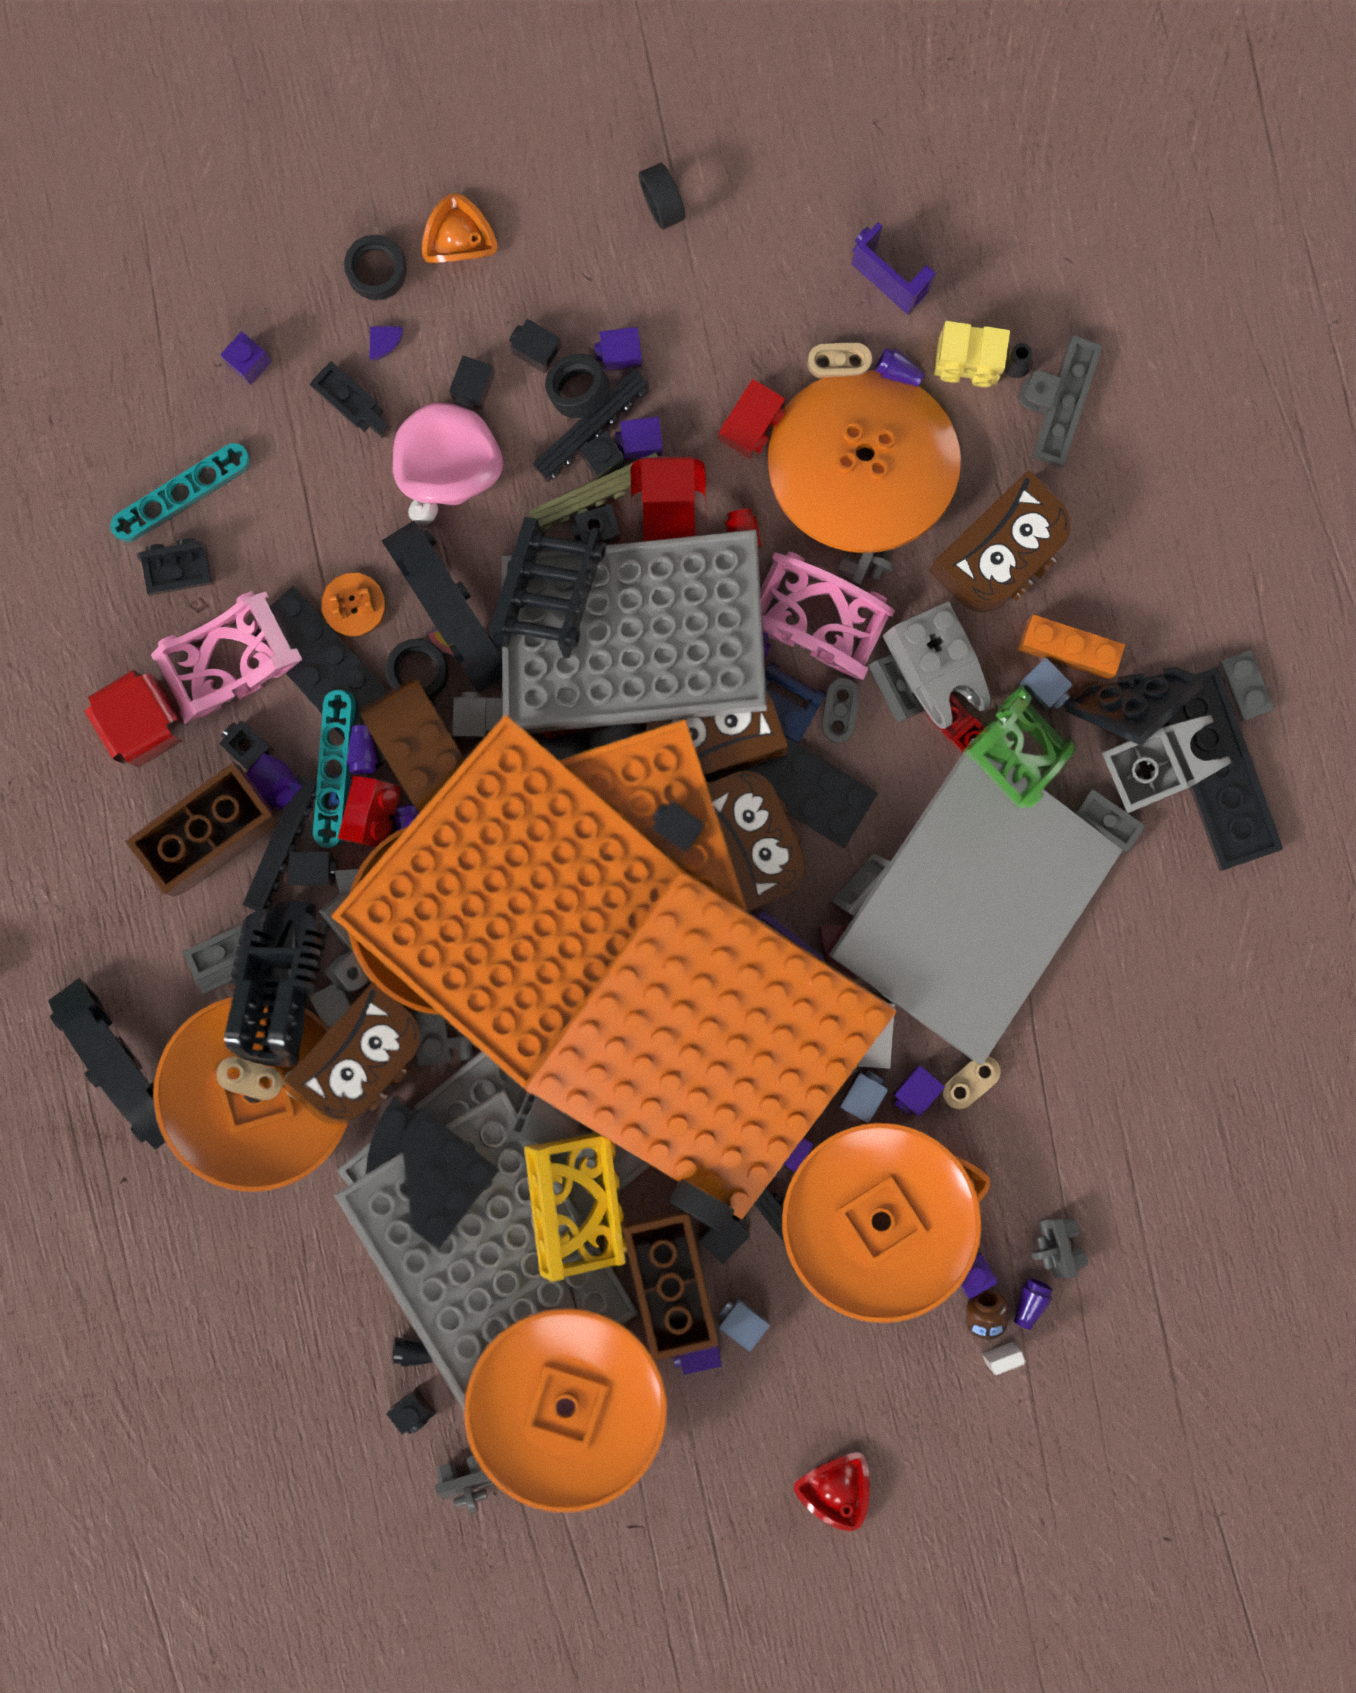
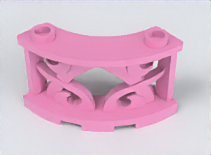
(834, 655)
(273, 660)

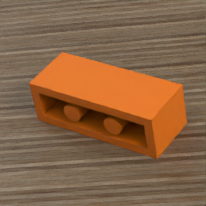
(1071, 647)

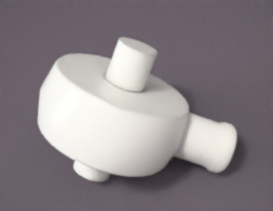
(422, 512)

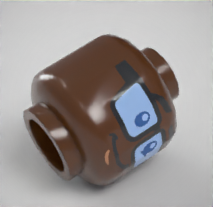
(987, 1315)

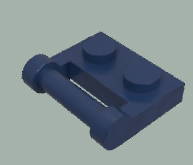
(792, 717)

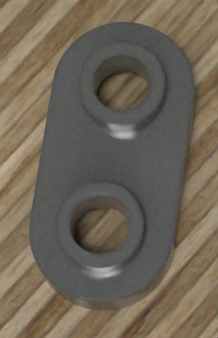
(840, 711)

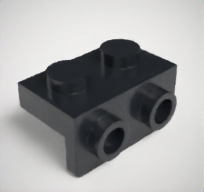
(175, 566)

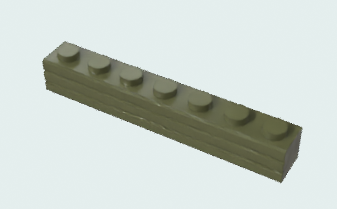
(583, 498)

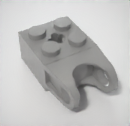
(944, 668)
(1173, 763)

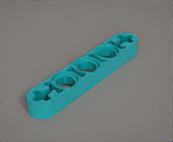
(196, 492)
(328, 752)

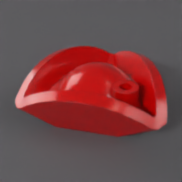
(837, 1491)

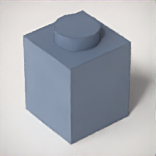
(1047, 685)
(864, 1095)
(742, 1323)

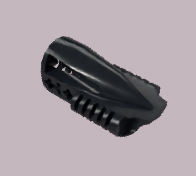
(276, 973)

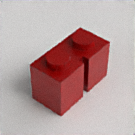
(751, 419)
(368, 811)

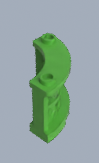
(1013, 715)

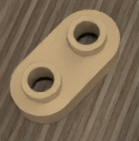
(838, 357)
(970, 1080)
(248, 1081)

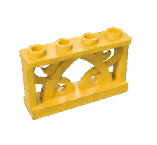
(606, 1207)

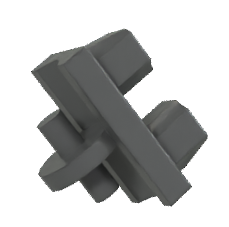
(857, 571)
(1056, 1250)
(451, 1484)

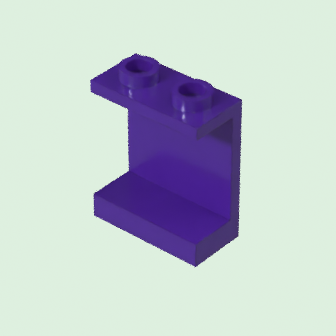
(903, 294)

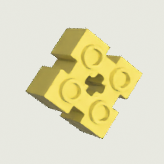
(971, 353)

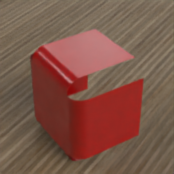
(667, 494)
(133, 718)

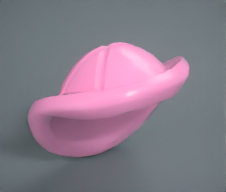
(445, 455)

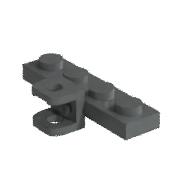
(1060, 399)
(344, 969)

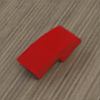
(963, 726)

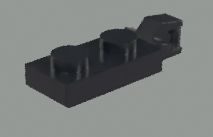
(349, 399)

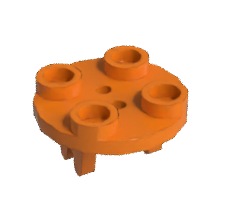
(368, 600)

